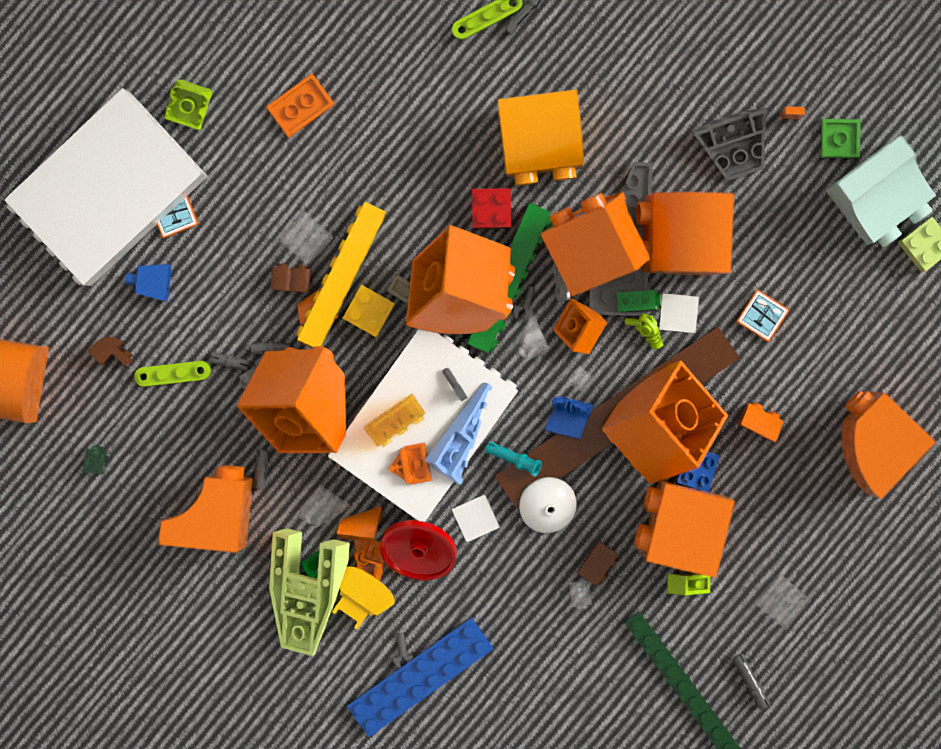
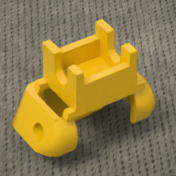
(362, 595)

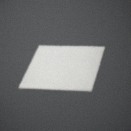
(679, 313)
(475, 518)

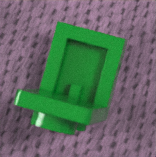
(638, 300)

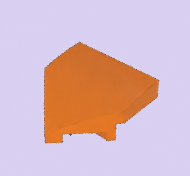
(411, 464)

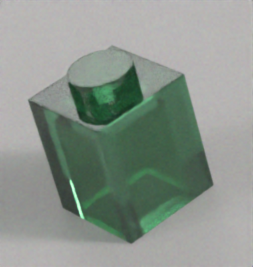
(95, 460)

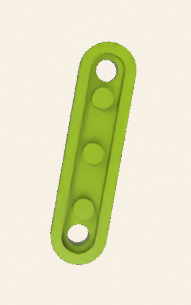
(484, 18)
(172, 373)

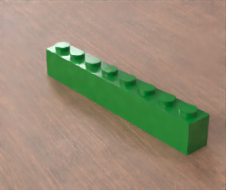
(521, 254)

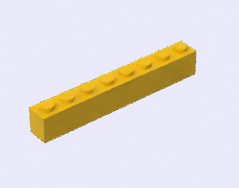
(341, 276)

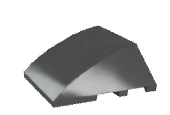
(735, 142)

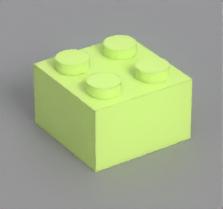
(923, 244)

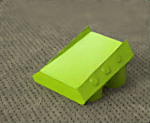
(188, 104)

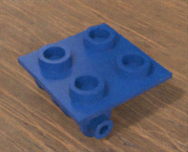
(568, 417)
(701, 477)

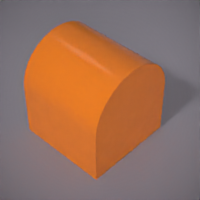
(21, 380)

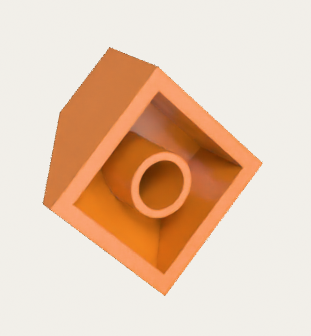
(579, 327)
(760, 422)

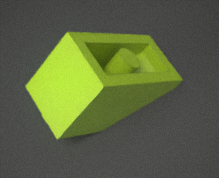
(688, 583)

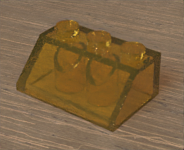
(395, 421)

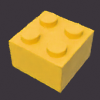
(369, 311)

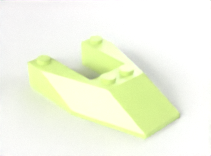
(301, 601)

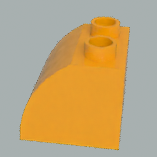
(541, 136)

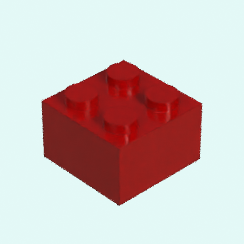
(491, 208)

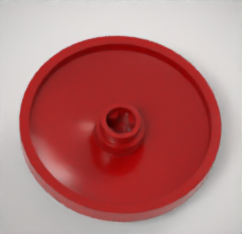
(418, 550)

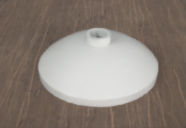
(544, 494)

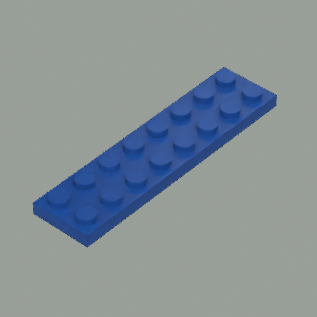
(420, 677)

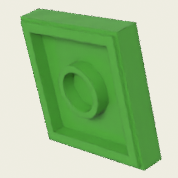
(840, 138)

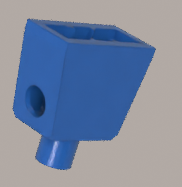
(151, 281)

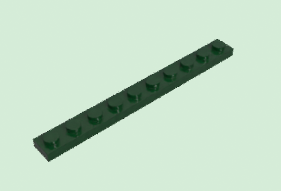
(680, 682)

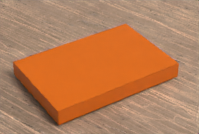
(300, 105)

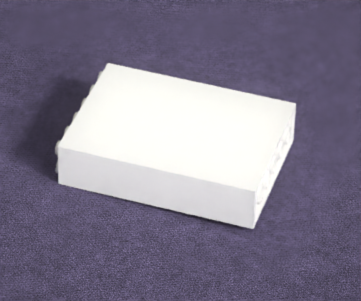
(105, 188)
(420, 373)

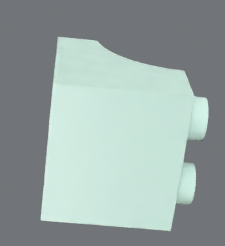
(883, 193)

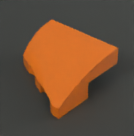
(369, 557)

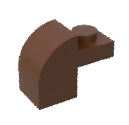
(108, 347)

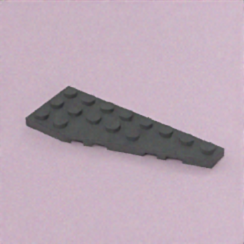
(603, 297)

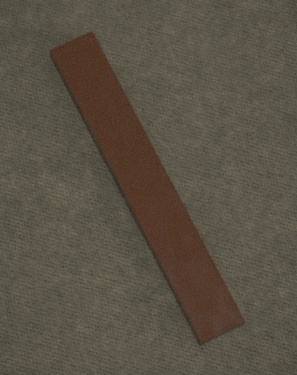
(563, 453)

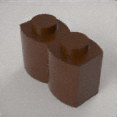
(290, 279)

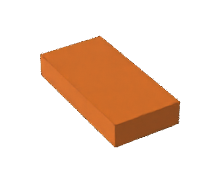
(792, 113)

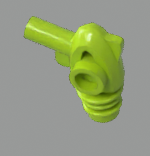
(648, 328)

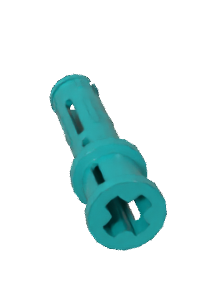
(521, 461)

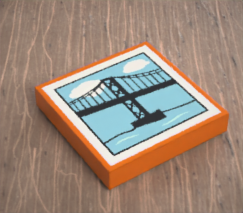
(178, 219)
(762, 315)

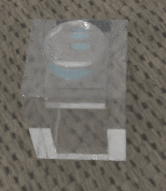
(580, 378)
(580, 594)

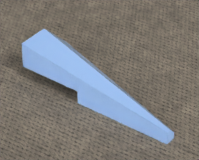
(453, 448)

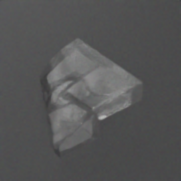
(323, 507)

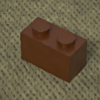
(597, 563)

